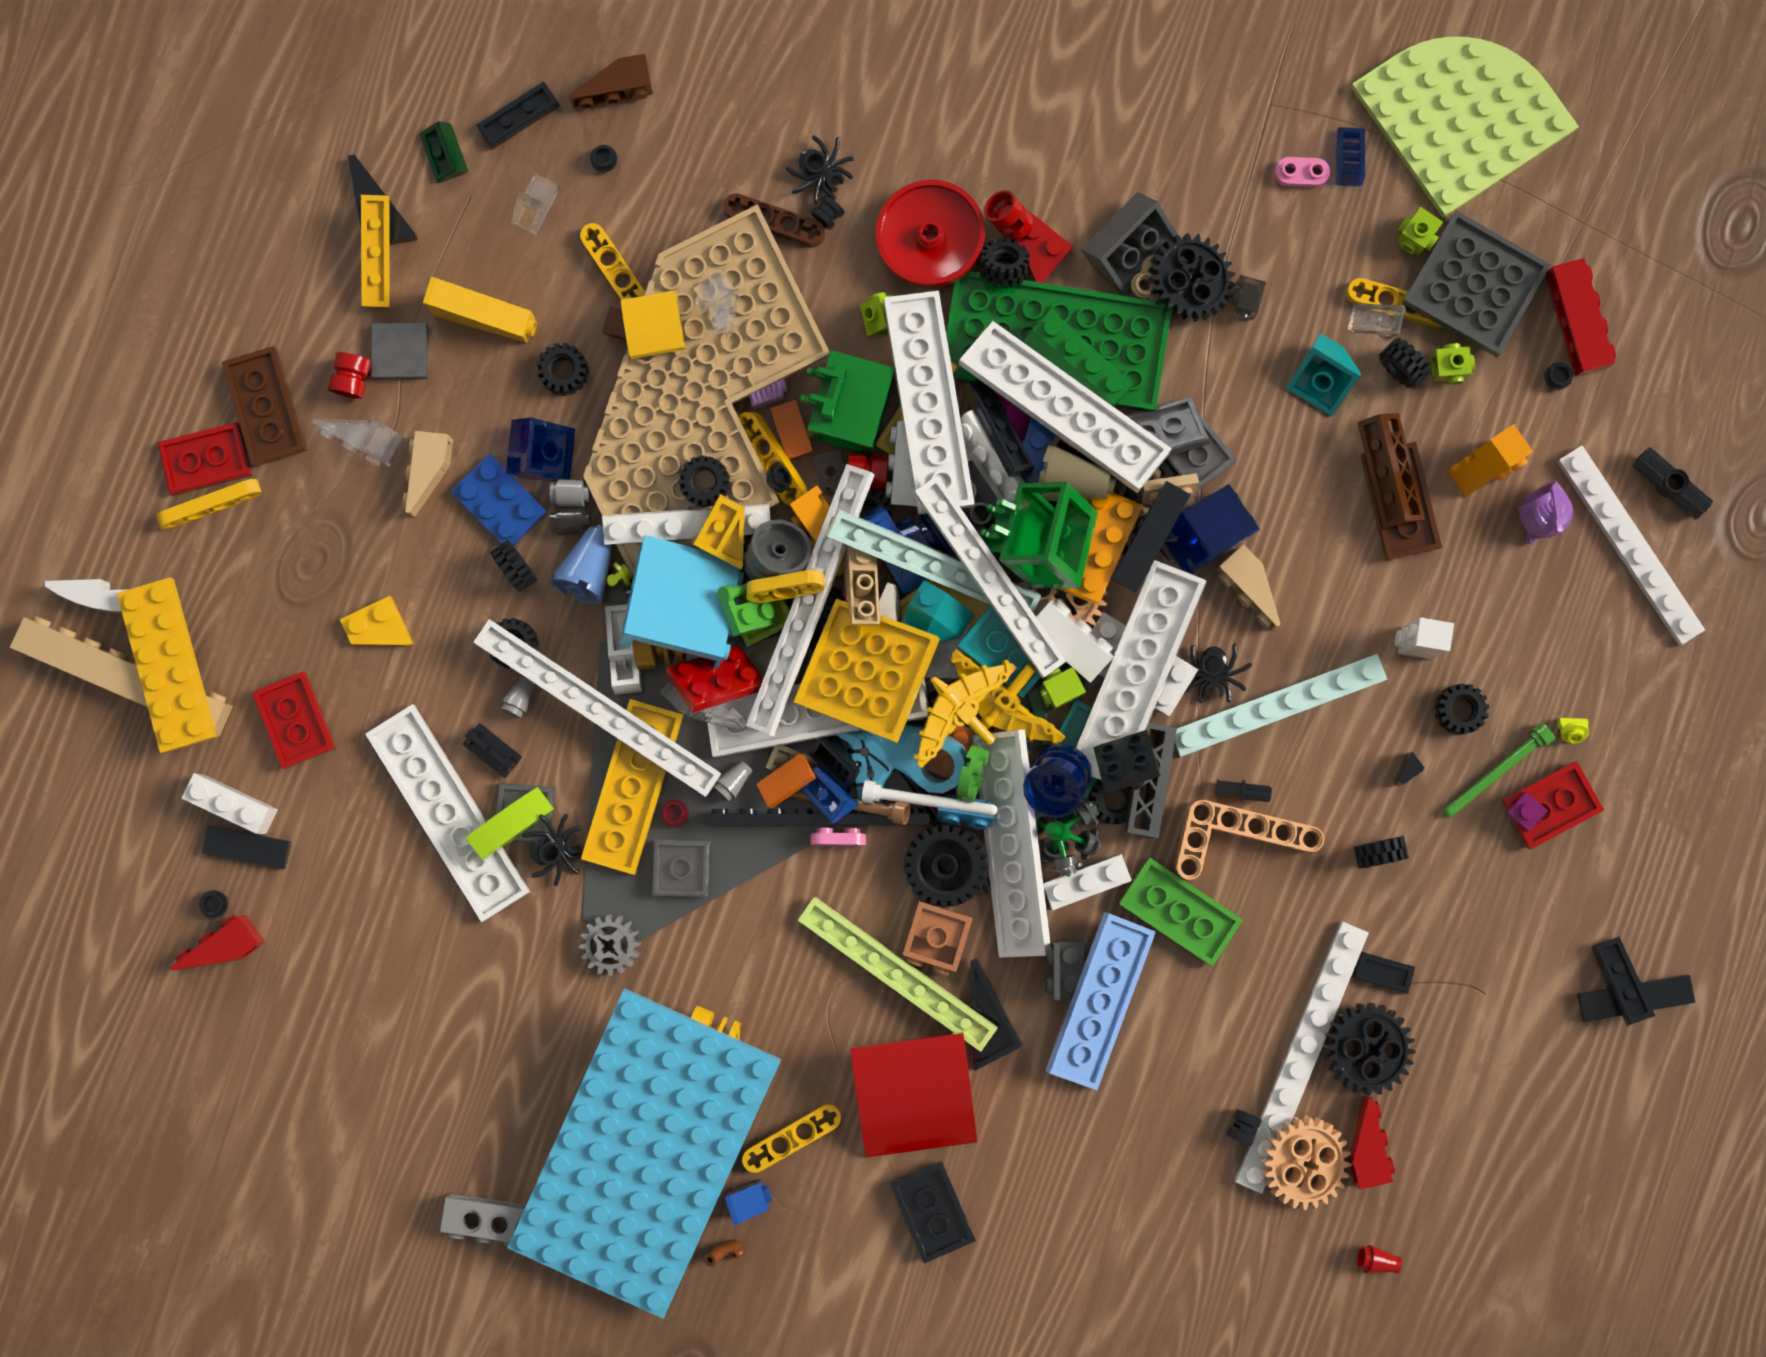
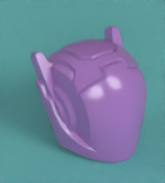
(1546, 512)

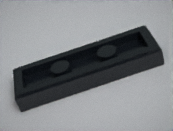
(518, 115)
(246, 847)
(1623, 981)

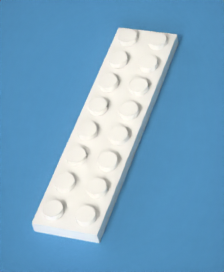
(928, 394)
(1065, 406)
(1142, 658)
(795, 725)
(445, 811)
(1013, 850)

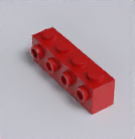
(1580, 317)

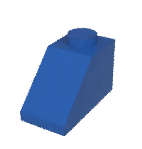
(748, 1201)

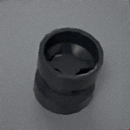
(1244, 1127)

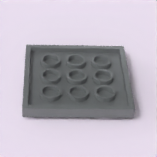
(1476, 284)

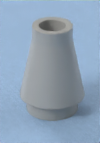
(518, 698)
(731, 782)

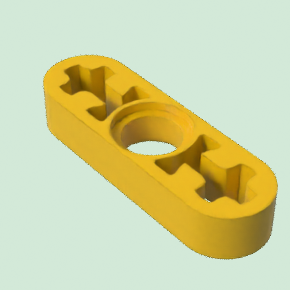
(785, 586)

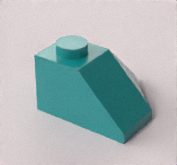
(937, 613)

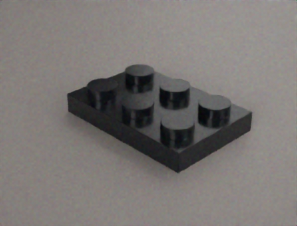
(932, 1212)

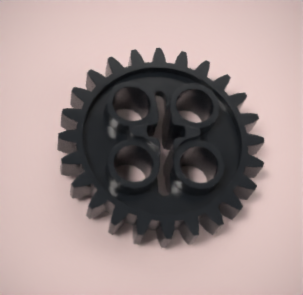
(1169, 266)
(1384, 1068)

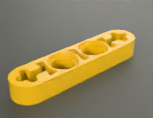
(617, 268)
(1397, 295)
(775, 454)
(208, 504)
(793, 1140)

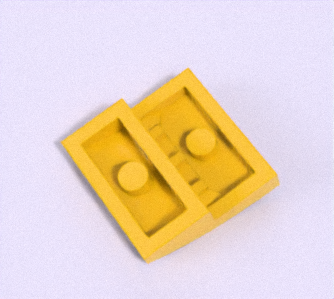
(652, 324)

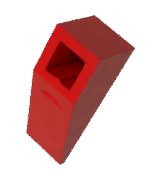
(230, 943)
(1368, 1154)

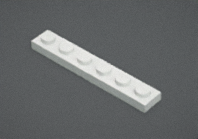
(671, 524)

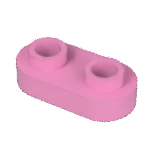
(1303, 174)
(826, 837)

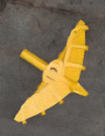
(958, 706)
(1003, 706)

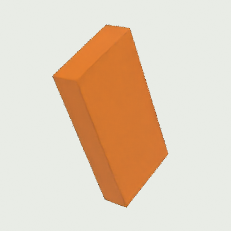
(791, 430)
(786, 780)

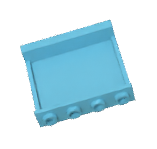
(677, 600)

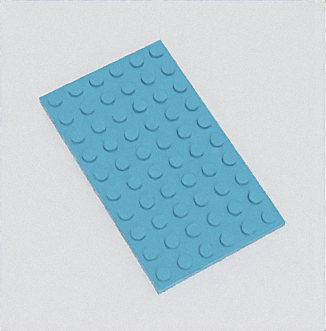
(644, 1153)

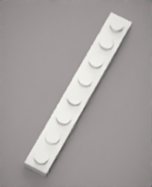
(1630, 546)
(989, 576)

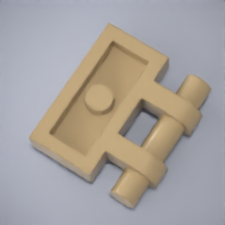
(1151, 488)

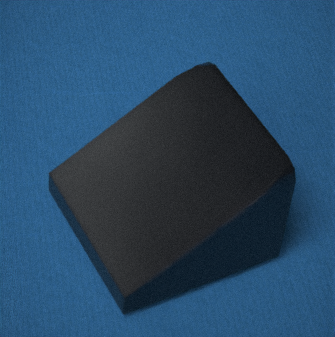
(1409, 769)

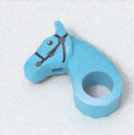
(880, 757)

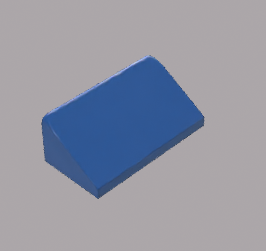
(829, 796)

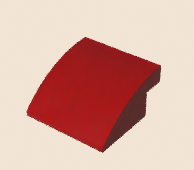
(914, 1094)

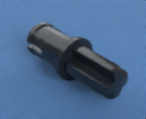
(1243, 791)

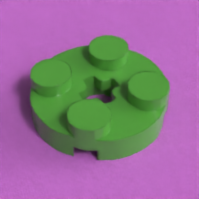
(970, 778)

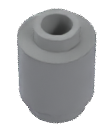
(570, 493)

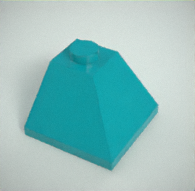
(1325, 375)

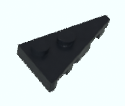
(366, 185)
(988, 1005)

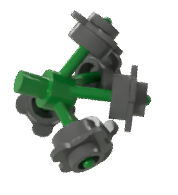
(1059, 832)

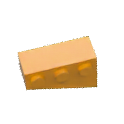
(1493, 459)
(810, 515)

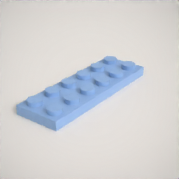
(1100, 1001)

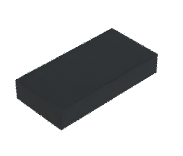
(1383, 972)

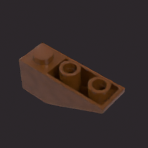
(620, 80)

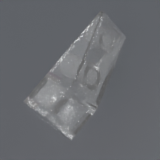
(367, 436)
(715, 715)

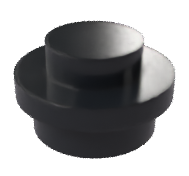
(603, 158)
(1558, 376)
(778, 478)
(213, 904)

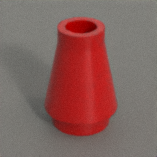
(1375, 1260)

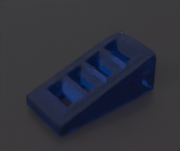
(1348, 173)

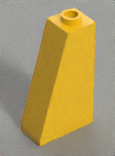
(478, 311)

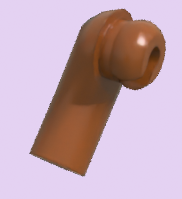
(721, 1250)

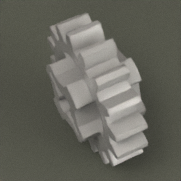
(618, 951)

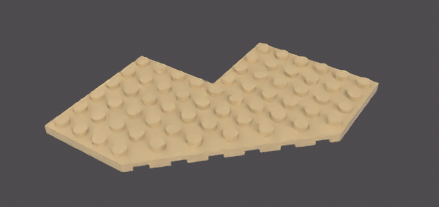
(684, 399)

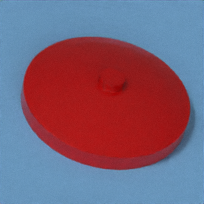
(930, 233)

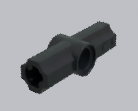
(1686, 494)

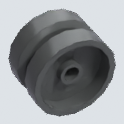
(776, 550)

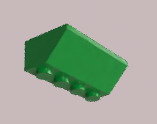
(1077, 358)

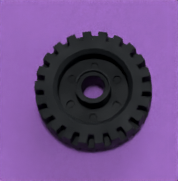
(926, 874)

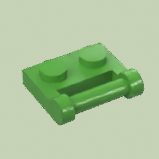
(746, 616)

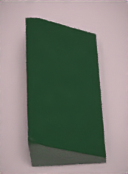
(443, 151)

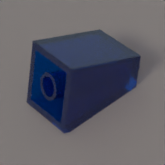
(1210, 530)

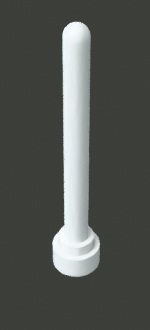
(874, 792)

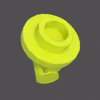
(622, 574)
(1573, 729)

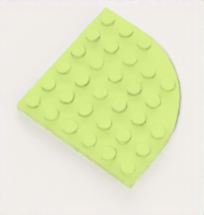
(1462, 115)

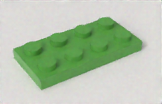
(1180, 911)

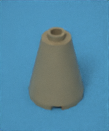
(1085, 477)

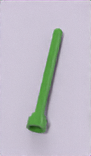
(1540, 736)

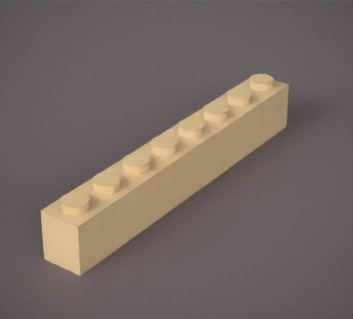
(94, 664)

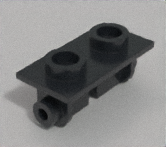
(491, 750)

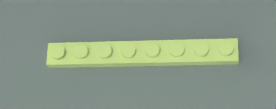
(897, 973)

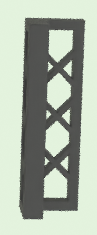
(1156, 788)

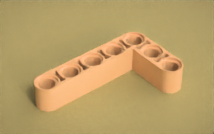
(1240, 828)

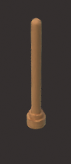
(897, 812)

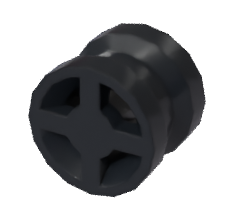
(827, 212)

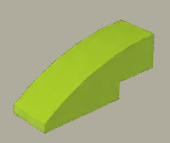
(509, 823)

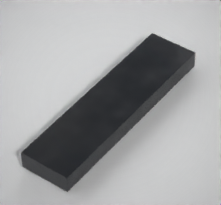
(998, 428)
(1150, 536)
(1660, 993)

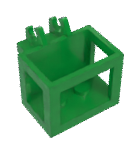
(849, 402)
(1039, 541)

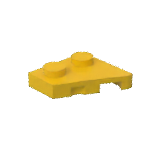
(724, 532)
(377, 625)

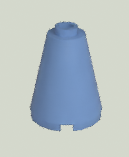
(585, 568)

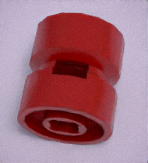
(1008, 215)
(349, 375)
(876, 464)

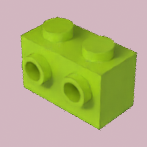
(1060, 688)

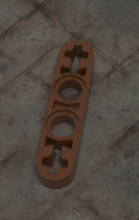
(777, 214)

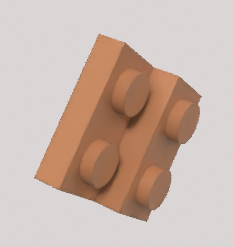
(937, 938)

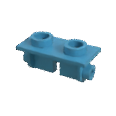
(954, 817)

